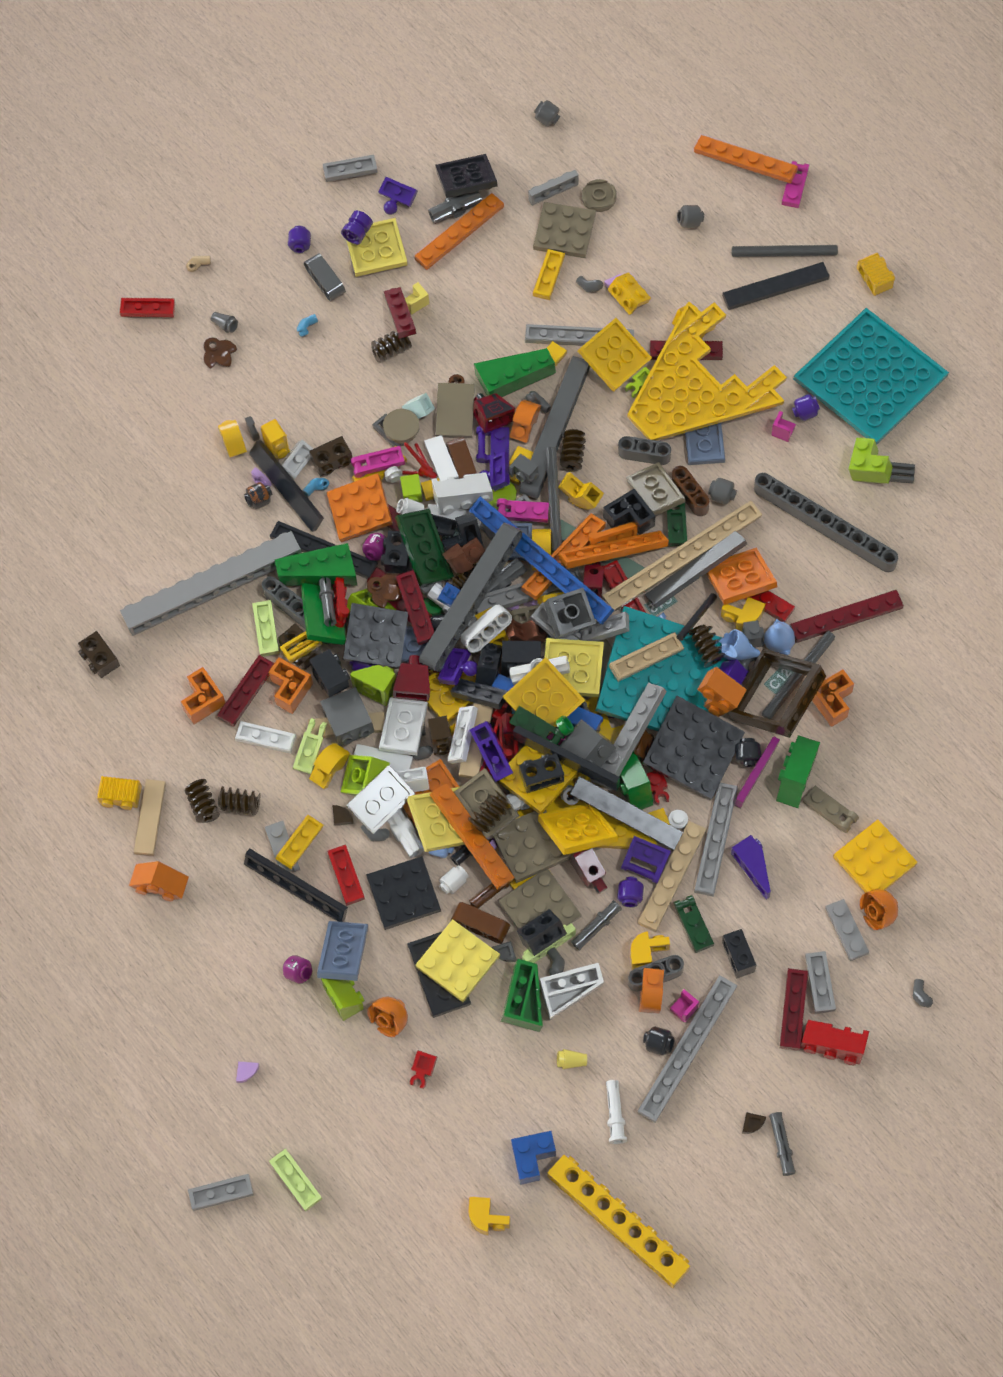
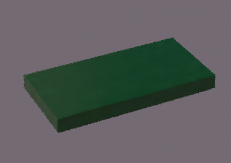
(424, 547)

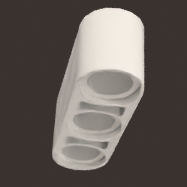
(477, 632)

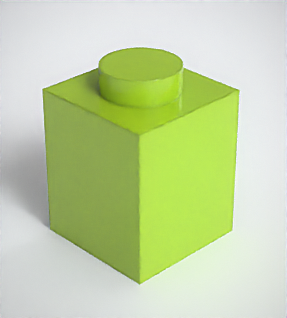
(411, 487)

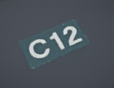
(654, 611)
(778, 679)

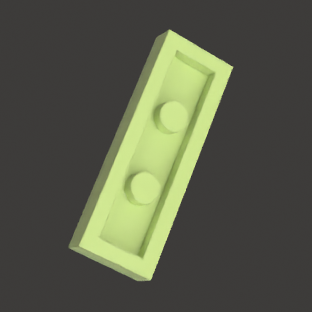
(265, 628)
(571, 932)
(295, 1180)

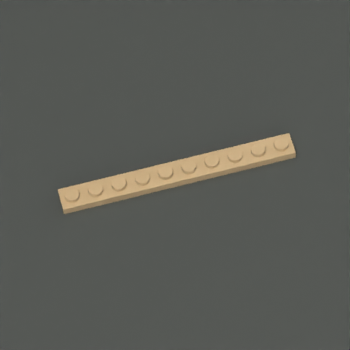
(681, 556)

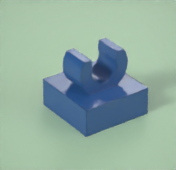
(448, 594)

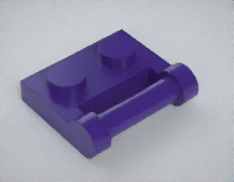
(499, 443)
(647, 853)

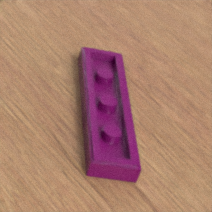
(757, 771)

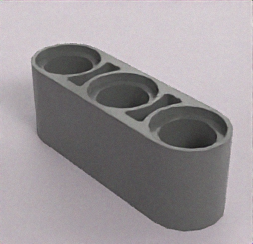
(324, 277)
(637, 444)
(662, 964)

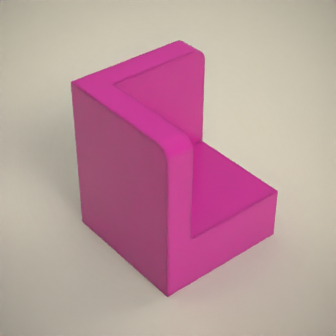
(782, 428)
(685, 1006)

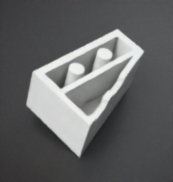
(460, 493)
(569, 987)

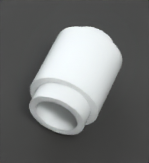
(407, 505)
(453, 880)

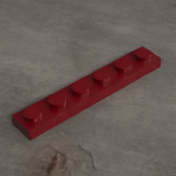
(847, 616)

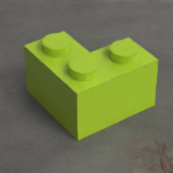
(867, 464)

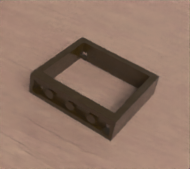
(799, 703)

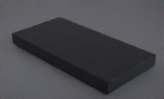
(438, 998)

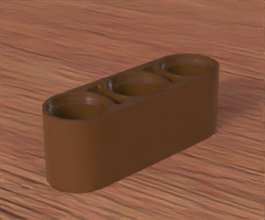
(461, 457)
(691, 498)
(481, 922)

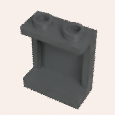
(347, 716)

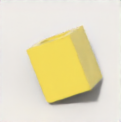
(418, 299)

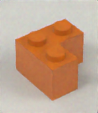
(293, 684)
(721, 692)
(830, 697)
(205, 699)
(160, 879)

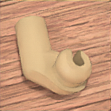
(196, 261)

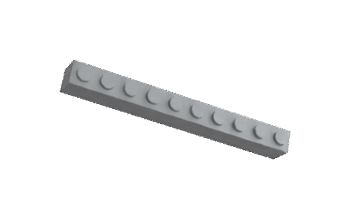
(208, 584)

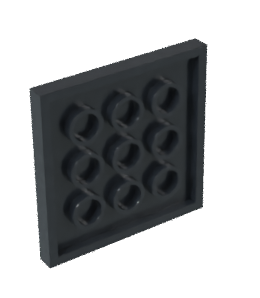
(693, 747)

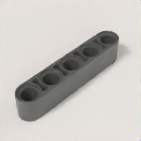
(289, 606)

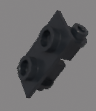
(444, 525)

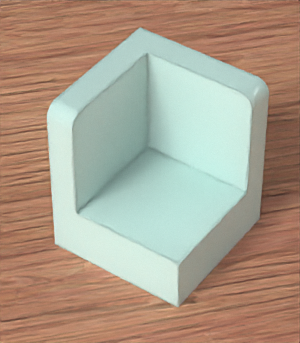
(420, 405)

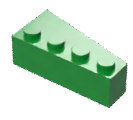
(514, 372)
(317, 564)

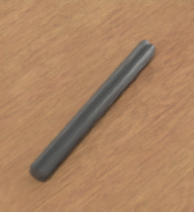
(784, 250)
(553, 490)
(796, 678)

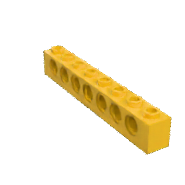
(670, 1274)

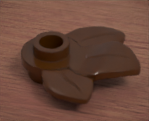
(220, 354)
(387, 591)
(644, 745)

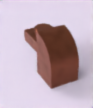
(463, 558)
(525, 632)

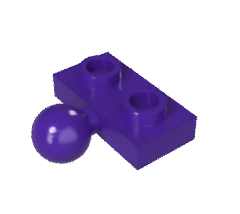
(397, 193)
(499, 471)
(455, 665)

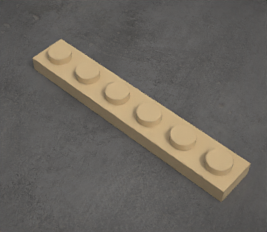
(672, 876)

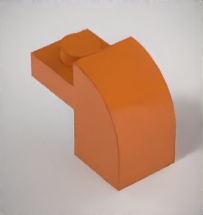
(524, 418)
(651, 991)

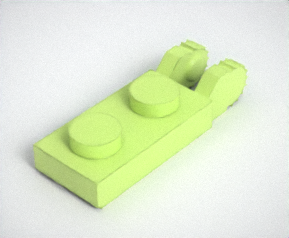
(309, 748)

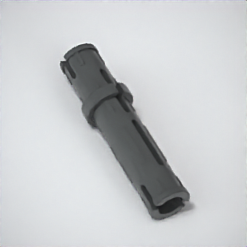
(326, 596)
(603, 918)
(784, 1151)

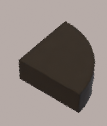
(341, 816)
(753, 1123)

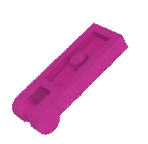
(794, 191)
(377, 461)
(524, 510)

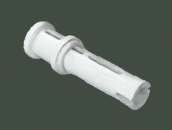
(615, 1119)

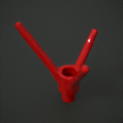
(425, 469)

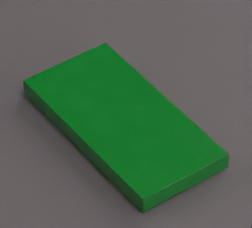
(314, 618)

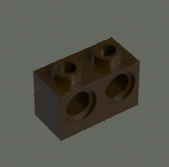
(329, 452)
(291, 633)
(100, 653)
(440, 735)

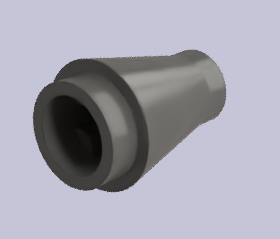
(225, 322)

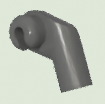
(558, 962)

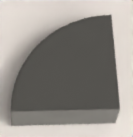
(251, 428)
(506, 952)

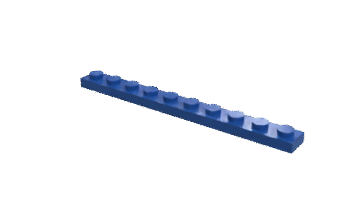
(542, 560)

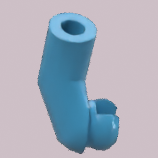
(304, 323)
(316, 484)

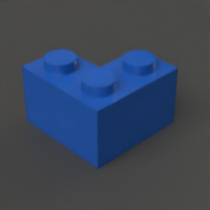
(529, 1150)

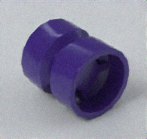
(357, 227)

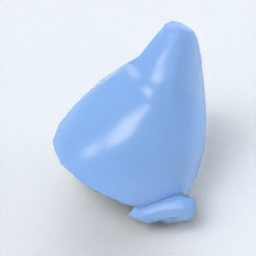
(779, 637)
(737, 646)

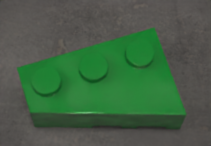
(797, 770)
(635, 784)
(523, 998)

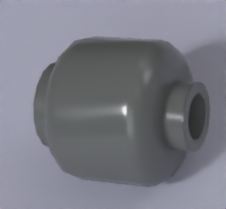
(547, 113)
(690, 216)
(722, 491)

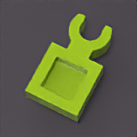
(638, 380)

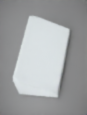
(297, 458)
(415, 778)

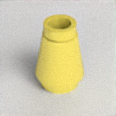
(571, 1059)

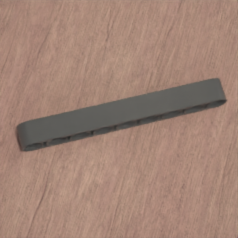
(557, 421)
(829, 530)
(470, 597)

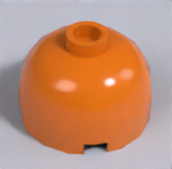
(880, 908)
(389, 1015)

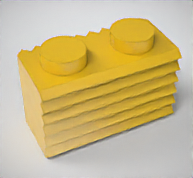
(875, 273)
(275, 439)
(119, 792)

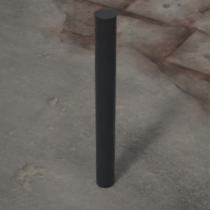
(696, 617)

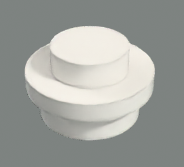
(393, 474)
(678, 819)

